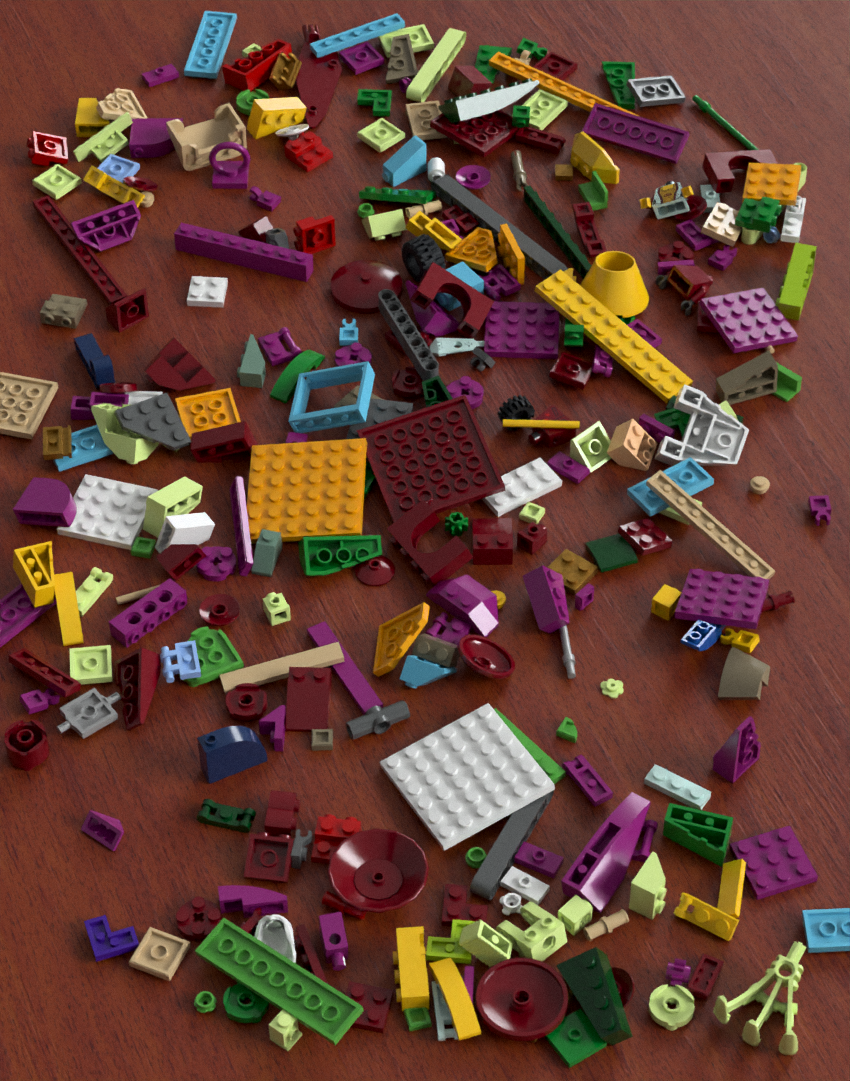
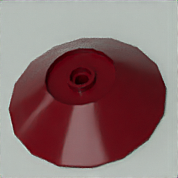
(375, 856)

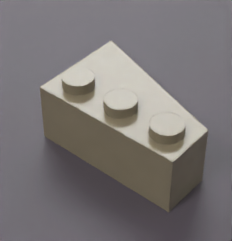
(749, 380)

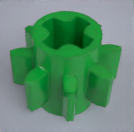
(456, 524)

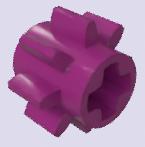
(678, 972)

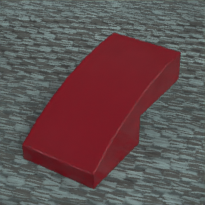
(464, 221)

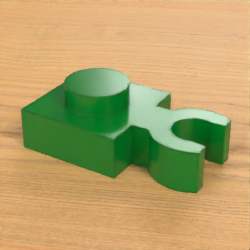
(533, 47)

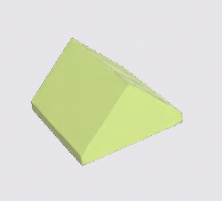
(591, 447)

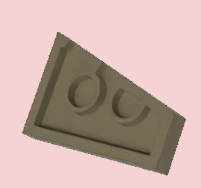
(402, 60)

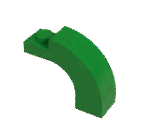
(573, 335)

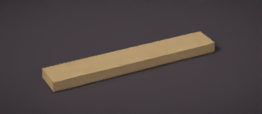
(279, 668)

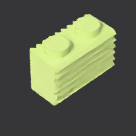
(485, 943)

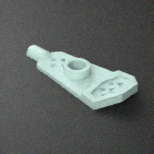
(444, 346)

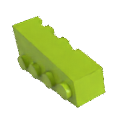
(796, 281)

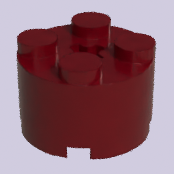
(26, 744)

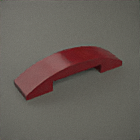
(587, 229)

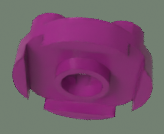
(354, 351)
(471, 387)
(226, 563)

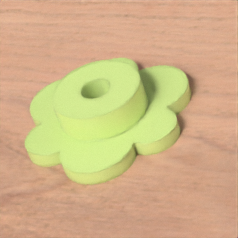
(612, 688)

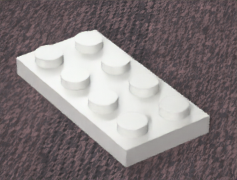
(523, 486)

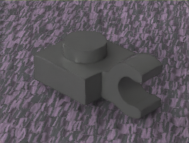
(299, 852)

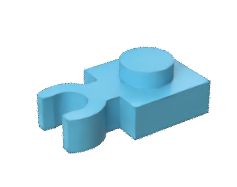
(348, 333)

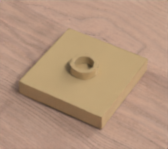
(159, 954)

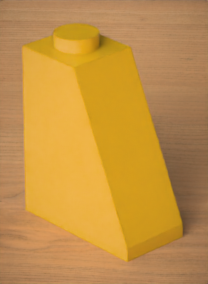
(88, 120)

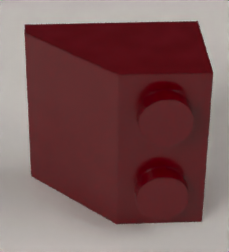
(128, 311)

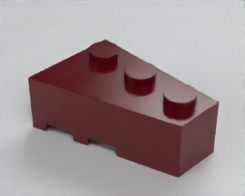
(223, 443)

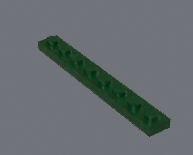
(556, 231)

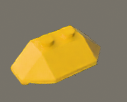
(590, 156)

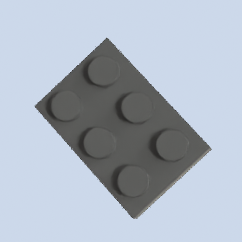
(656, 91)

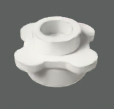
(511, 898)

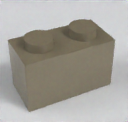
(436, 650)

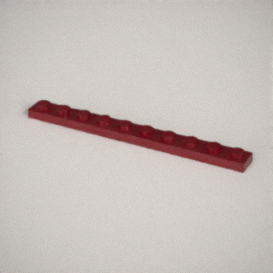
(79, 251)

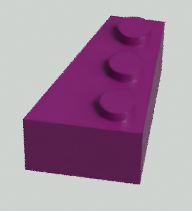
(547, 598)

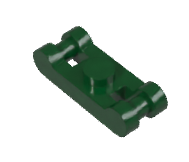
(226, 816)

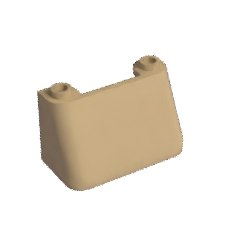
(196, 141)

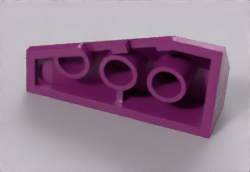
(434, 318)
(738, 752)

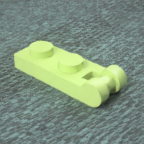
(91, 590)

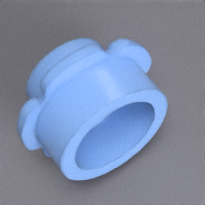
(769, 238)

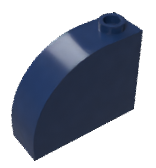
(229, 752)

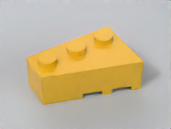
(411, 968)

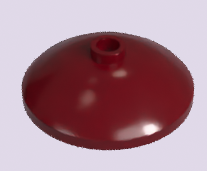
(486, 657)

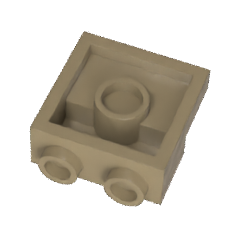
(63, 311)

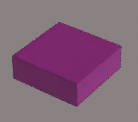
(584, 597)

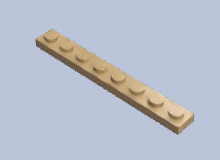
(709, 526)

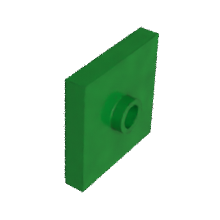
(575, 1039)

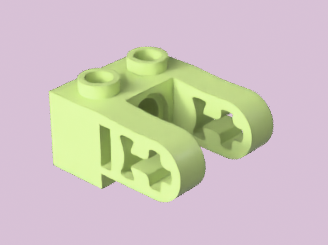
(540, 939)

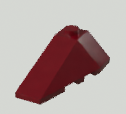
(137, 679)

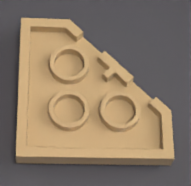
(120, 103)

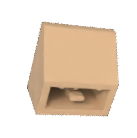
(632, 446)

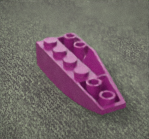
(607, 855)

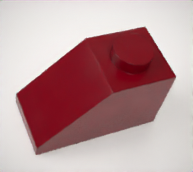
(256, 230)
(180, 558)

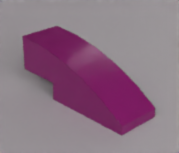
(82, 405)
(248, 898)

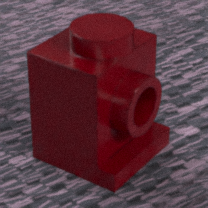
(535, 535)

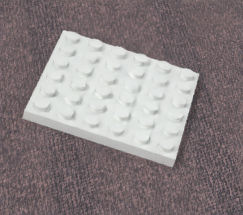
(466, 776)

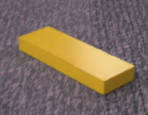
(731, 887)

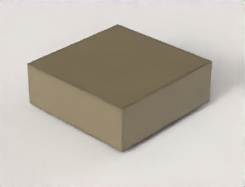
(322, 739)

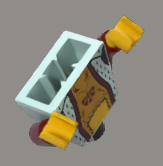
(669, 200)

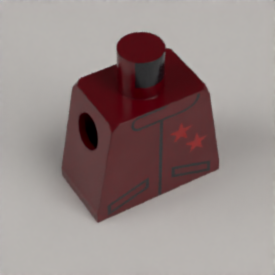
(552, 436)

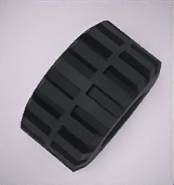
(420, 254)

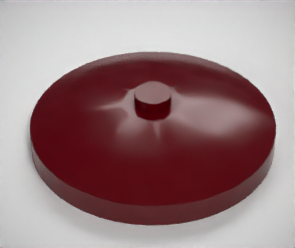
(359, 283)
(522, 999)

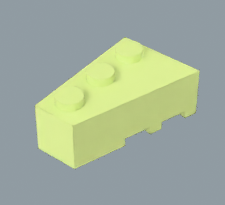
(171, 500)

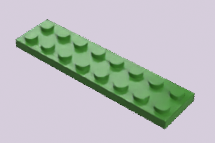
(279, 981)

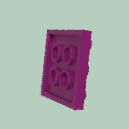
(774, 862)

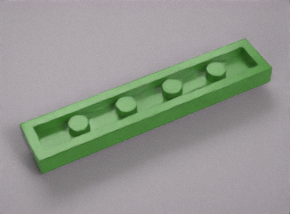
(548, 765)

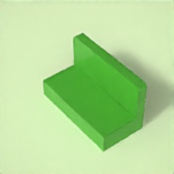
(594, 192)
(787, 383)

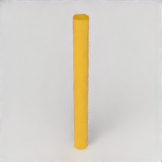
(541, 424)

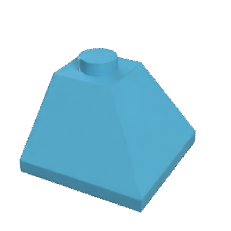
(421, 671)

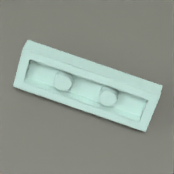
(677, 787)

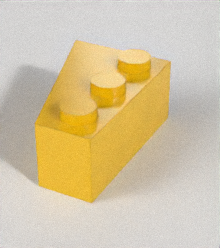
(274, 114)
(36, 572)

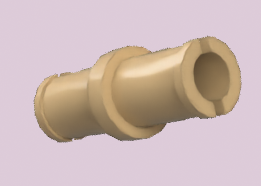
(424, 208)
(606, 924)

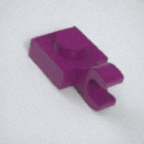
(265, 200)

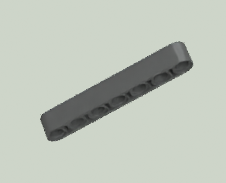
(407, 335)
(505, 848)

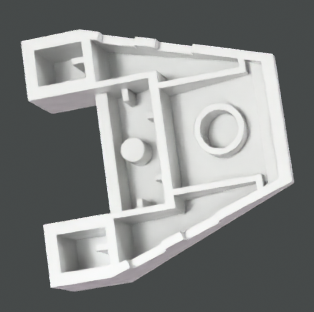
(710, 435)

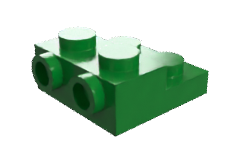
(758, 214)

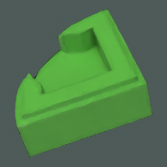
(567, 730)

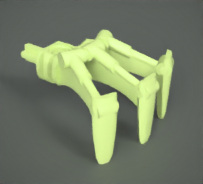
(789, 1042)

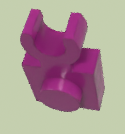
(722, 259)
(820, 508)
(37, 701)

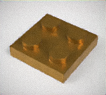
(574, 569)

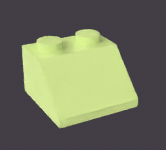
(384, 224)
(648, 888)

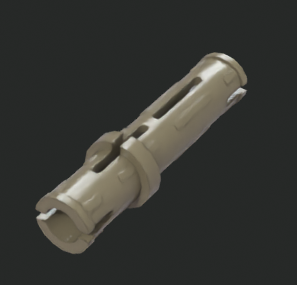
(519, 174)

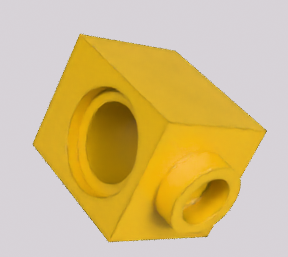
(665, 602)

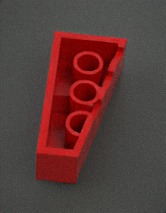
(256, 67)

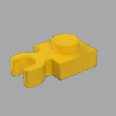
(743, 640)

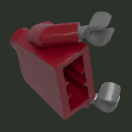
(689, 282)

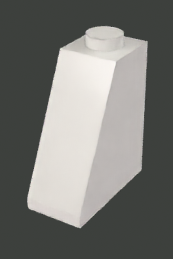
(185, 529)

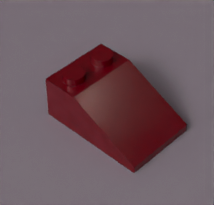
(492, 541)
(308, 699)

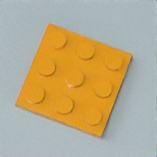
(773, 182)
(207, 410)

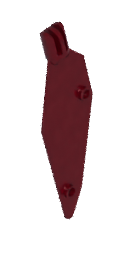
(316, 78)

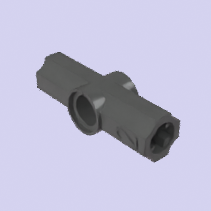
(377, 719)

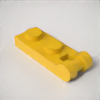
(707, 917)

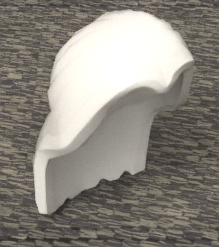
(277, 934)

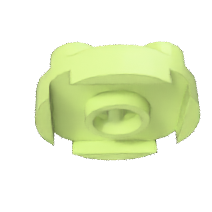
(671, 1018)

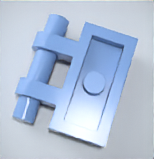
(187, 660)

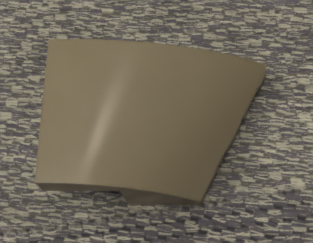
(742, 677)

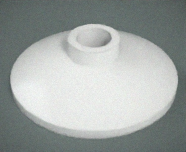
(292, 131)

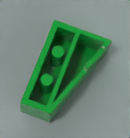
(699, 831)

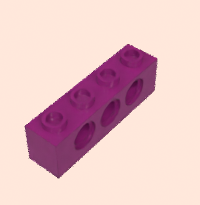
(148, 613)

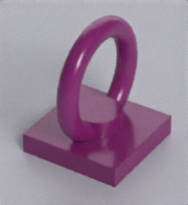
(230, 173)

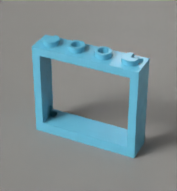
(335, 417)

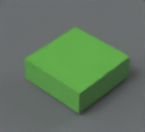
(143, 547)
(417, 1018)

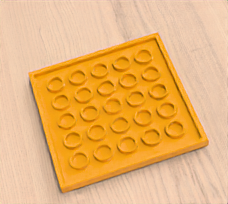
(307, 489)

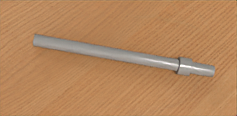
(568, 657)

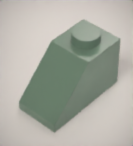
(267, 552)

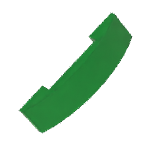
(287, 382)

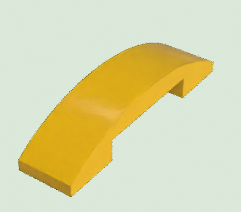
(112, 187)
(68, 609)
(456, 998)

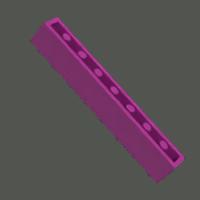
(244, 252)

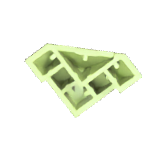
(122, 443)

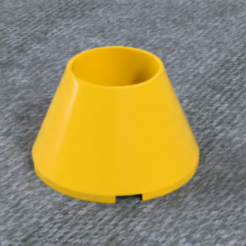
(617, 284)

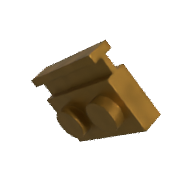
(57, 442)

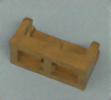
(285, 71)

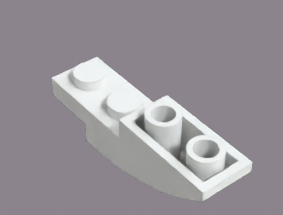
(793, 221)

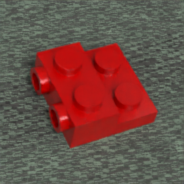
(47, 148)
(307, 151)
(314, 234)
(330, 834)

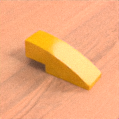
(443, 236)

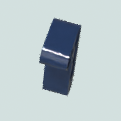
(97, 365)

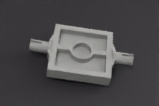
(88, 713)

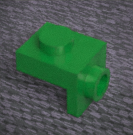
(521, 116)

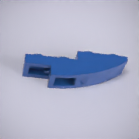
(702, 635)

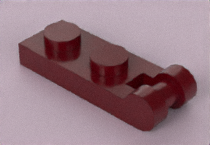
(541, 139)

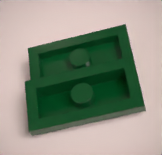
(611, 552)

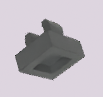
(483, 358)

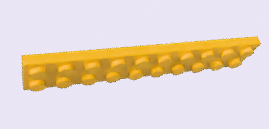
(613, 335)

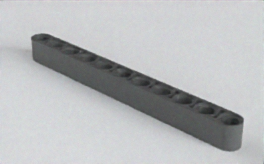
(535, 256)

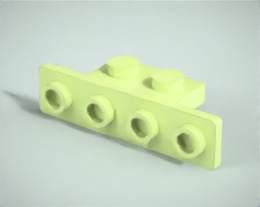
(107, 141)

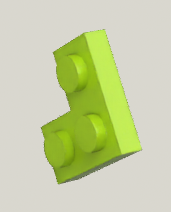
(442, 948)

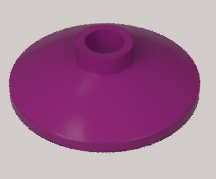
(473, 177)

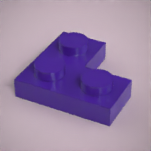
(107, 943)

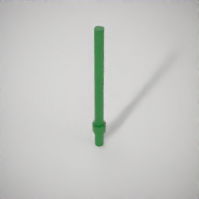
(706, 107)

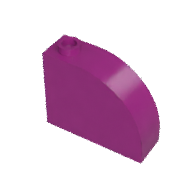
(150, 137)
(46, 503)

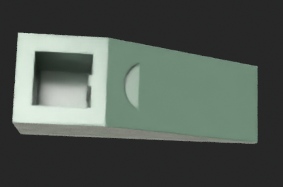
(252, 369)

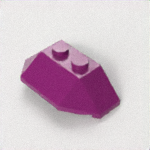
(108, 227)
(467, 602)

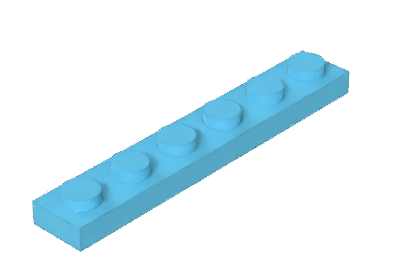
(357, 35)

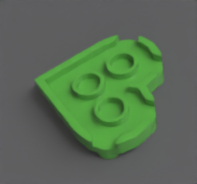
(214, 654)

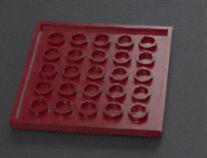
(431, 457)

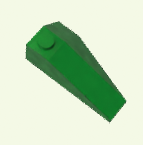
(334, 553)

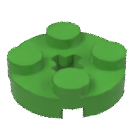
(246, 98)

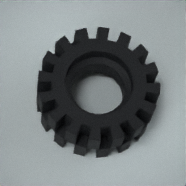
(518, 409)

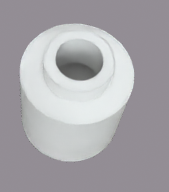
(436, 169)

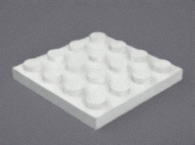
(108, 512)

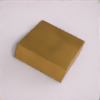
(563, 172)

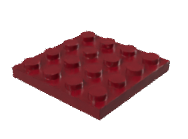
(480, 133)

